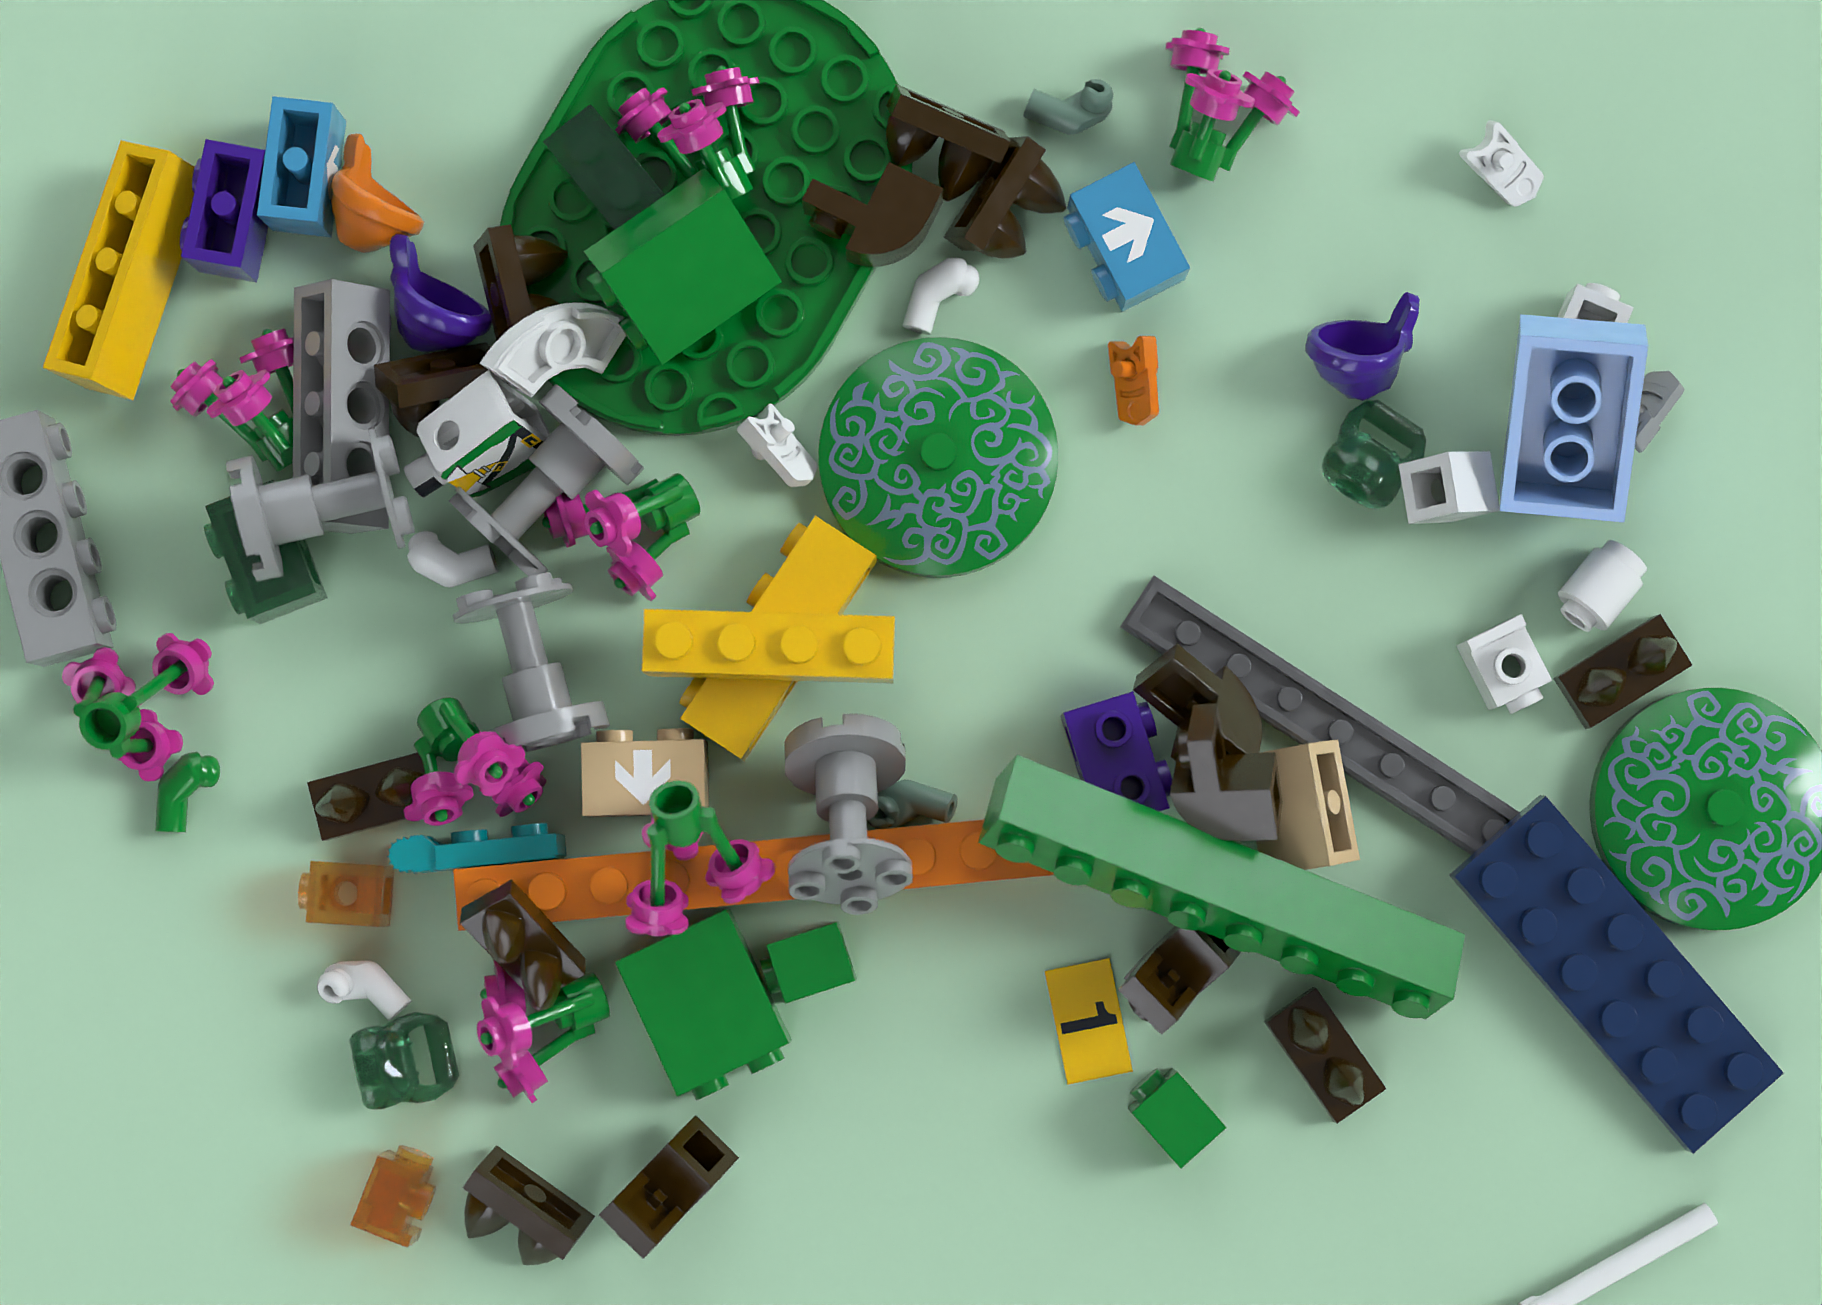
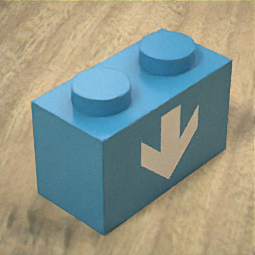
(299, 166)
(1126, 238)

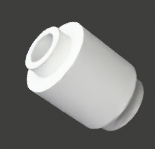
(1602, 586)

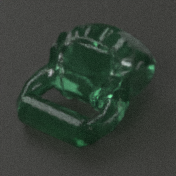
(1365, 467)
(388, 1066)

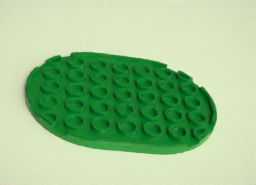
(811, 118)

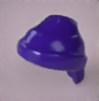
(429, 311)
(1363, 355)

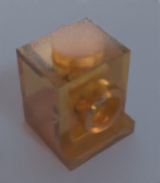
(320, 890)
(396, 1195)

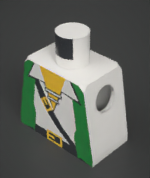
(477, 439)

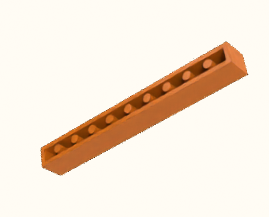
(601, 883)

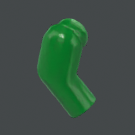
(178, 784)

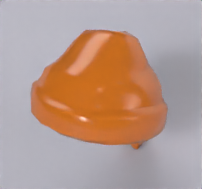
(362, 208)

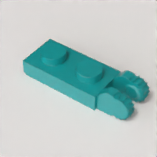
(474, 849)

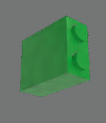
(680, 267)
(705, 1005)

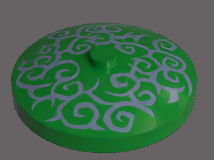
(938, 457)
(1710, 808)

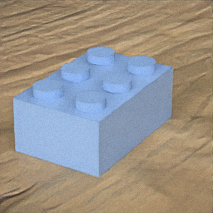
(1573, 417)

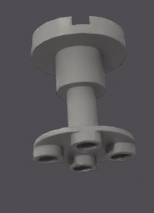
(563, 464)
(296, 508)
(535, 689)
(845, 772)

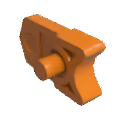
(1135, 379)

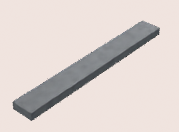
(1315, 713)

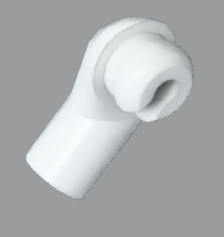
(935, 285)
(444, 565)
(361, 981)

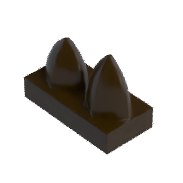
(967, 144)
(986, 218)
(508, 266)
(421, 381)
(1623, 671)
(364, 796)
(523, 943)
(1325, 1055)
(510, 1192)

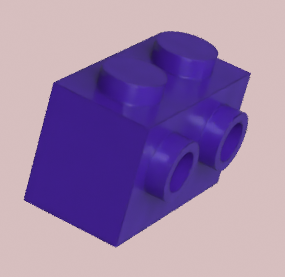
(223, 225)
(1115, 752)

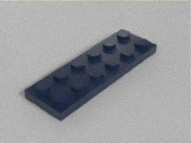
(1616, 974)

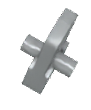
(1658, 397)

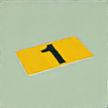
(1088, 1021)

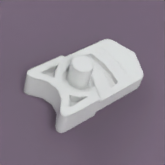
(1504, 165)
(773, 440)

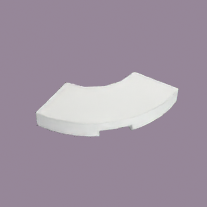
(553, 342)

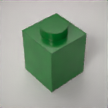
(808, 963)
(1174, 1115)

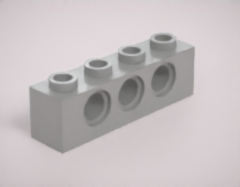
(337, 341)
(31, 575)

